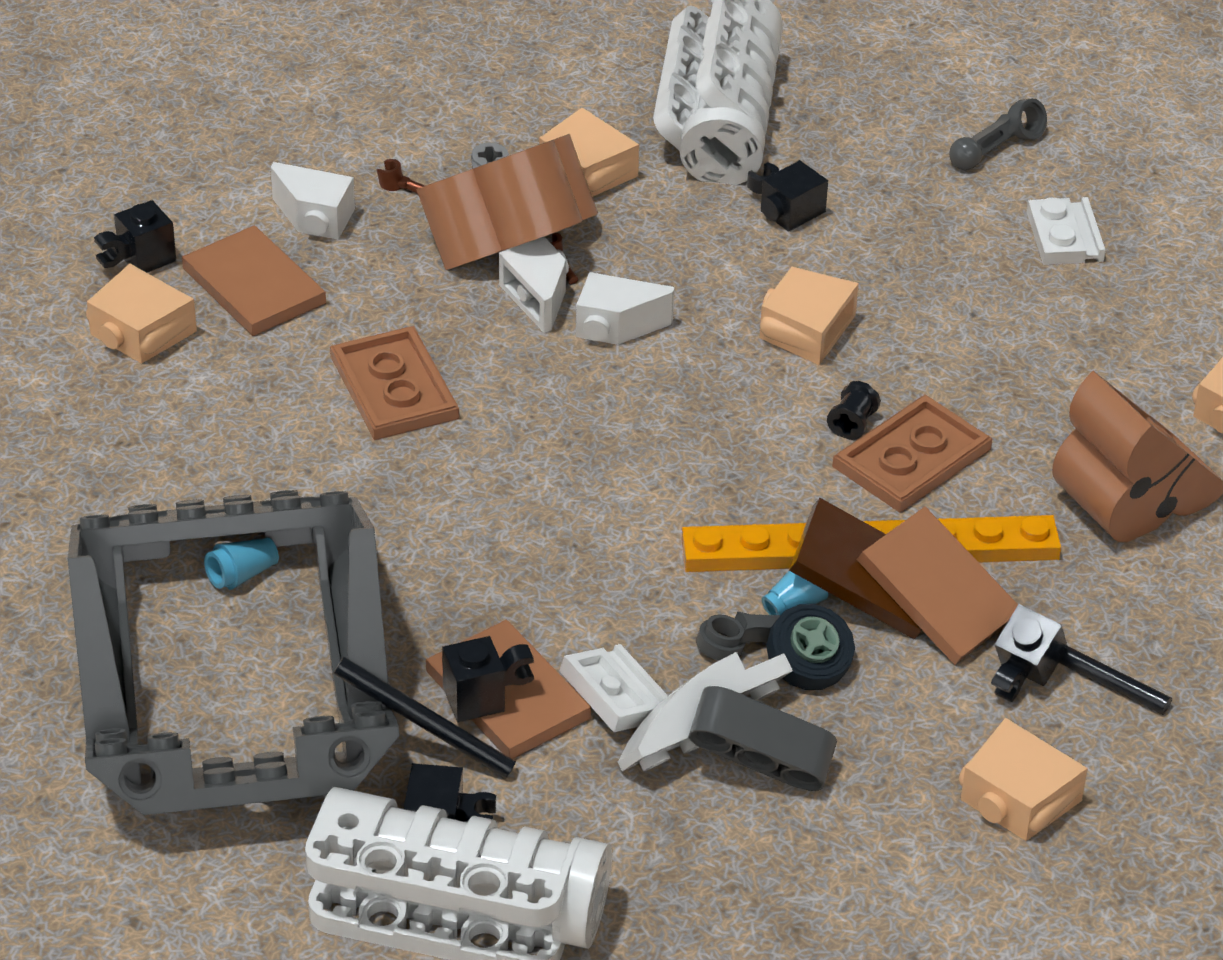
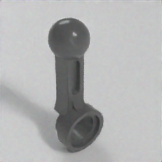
(967, 151)
(739, 630)

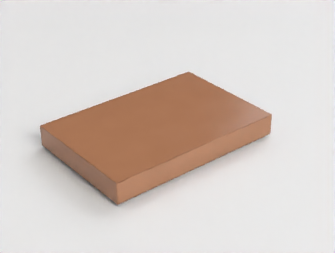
(254, 280)
(394, 382)
(912, 453)
(939, 584)
(532, 710)

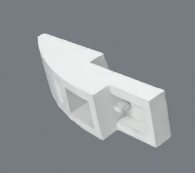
(672, 718)

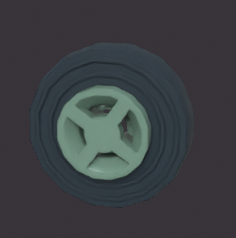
(822, 634)

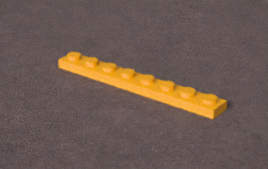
(776, 544)

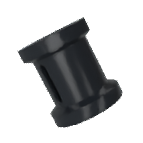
(856, 405)

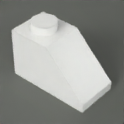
(313, 199)
(535, 279)
(622, 308)

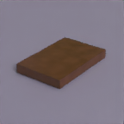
(829, 560)

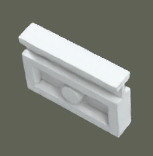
(1065, 231)
(613, 686)

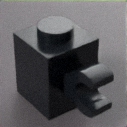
(790, 194)
(141, 239)
(1027, 649)
(477, 676)
(443, 789)

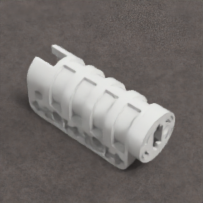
(720, 87)
(452, 878)

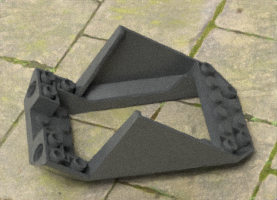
(353, 625)

